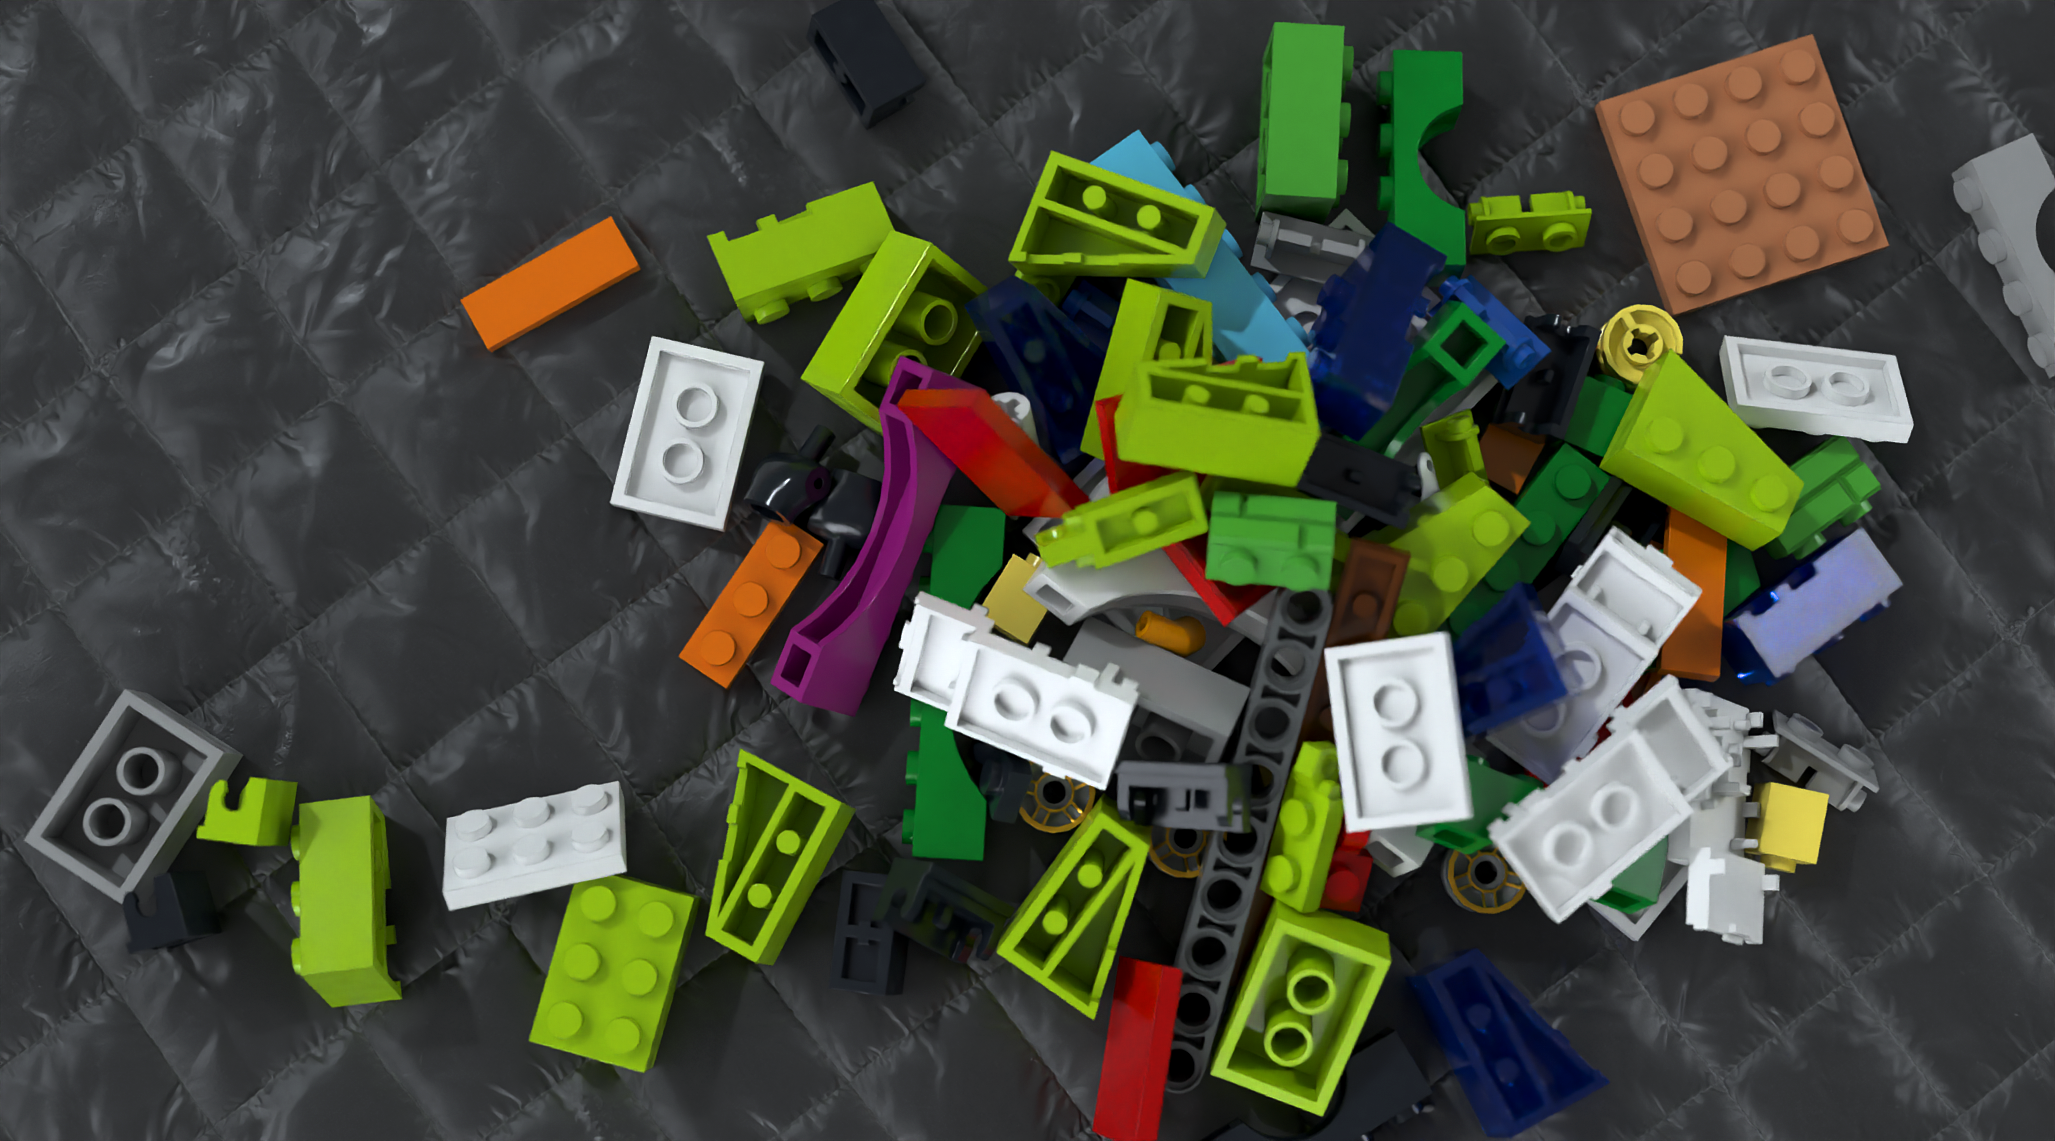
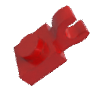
(1347, 871)

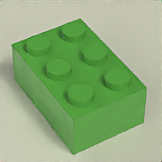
(1303, 121)

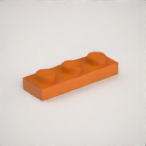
(751, 602)

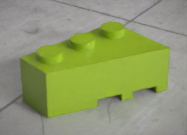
(1112, 227)
(803, 253)
(1149, 327)
(1221, 419)
(1701, 457)
(1451, 545)
(771, 857)
(343, 901)
(1078, 908)

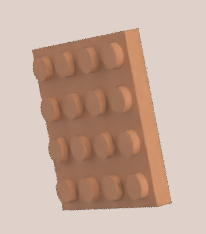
(1741, 176)

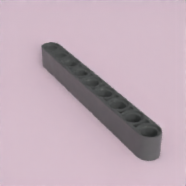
(1244, 863)

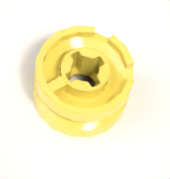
(1641, 322)

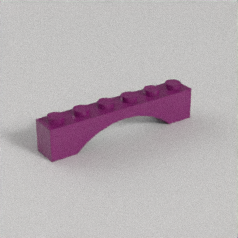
(838, 645)

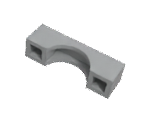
(2004, 199)

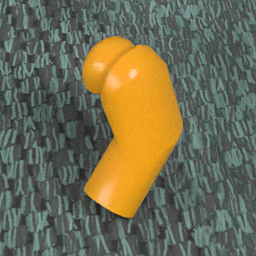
(1180, 636)

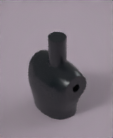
(791, 482)
(844, 518)

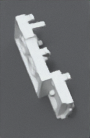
(1609, 632)
(1013, 694)
(1612, 801)
(1722, 884)

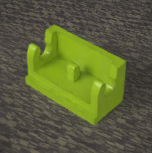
(261, 816)

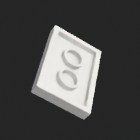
(1815, 389)
(688, 433)
(1398, 732)
(534, 845)

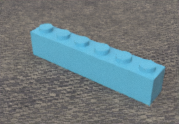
(1241, 303)

